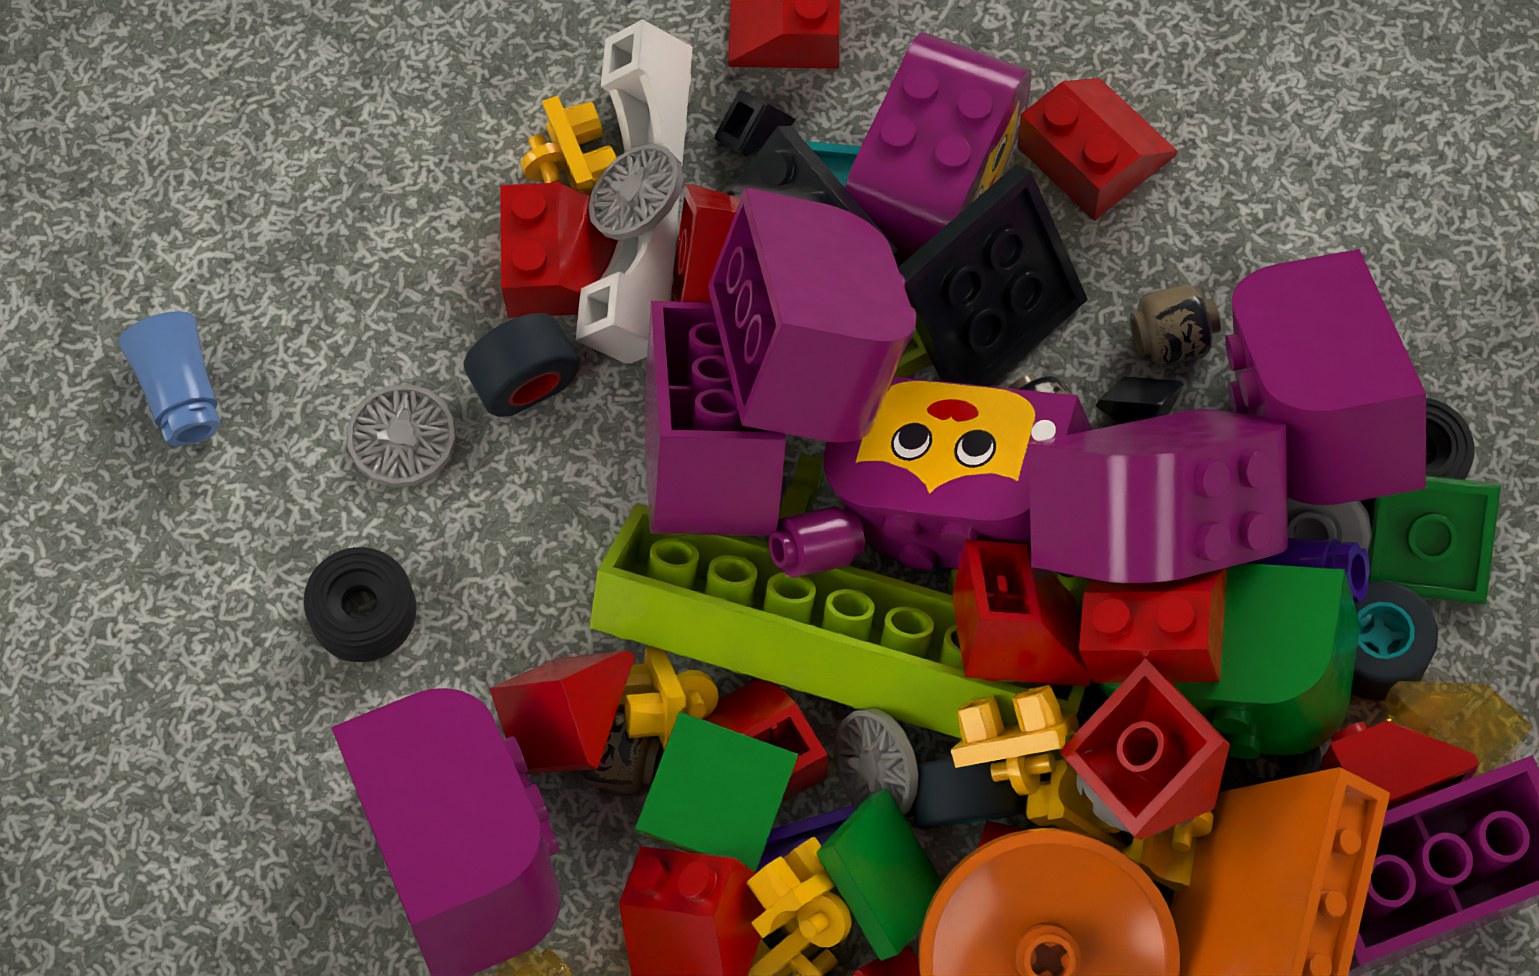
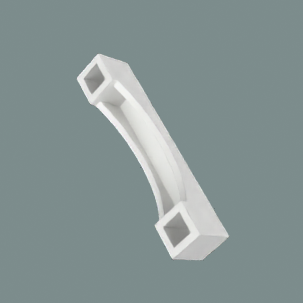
(650, 90)

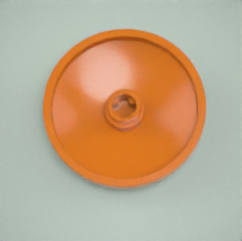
(1048, 909)

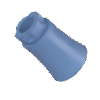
(173, 376)

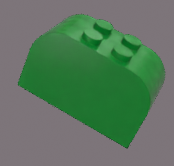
(1282, 660)

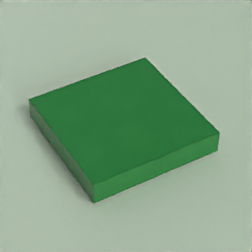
(1436, 538)
(716, 791)
(881, 873)

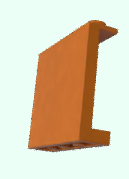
(1281, 878)

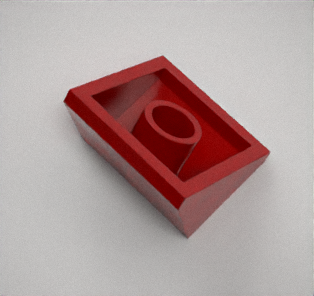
(563, 709)
(1150, 754)

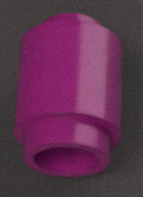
(816, 541)

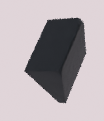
(750, 123)
(1139, 398)

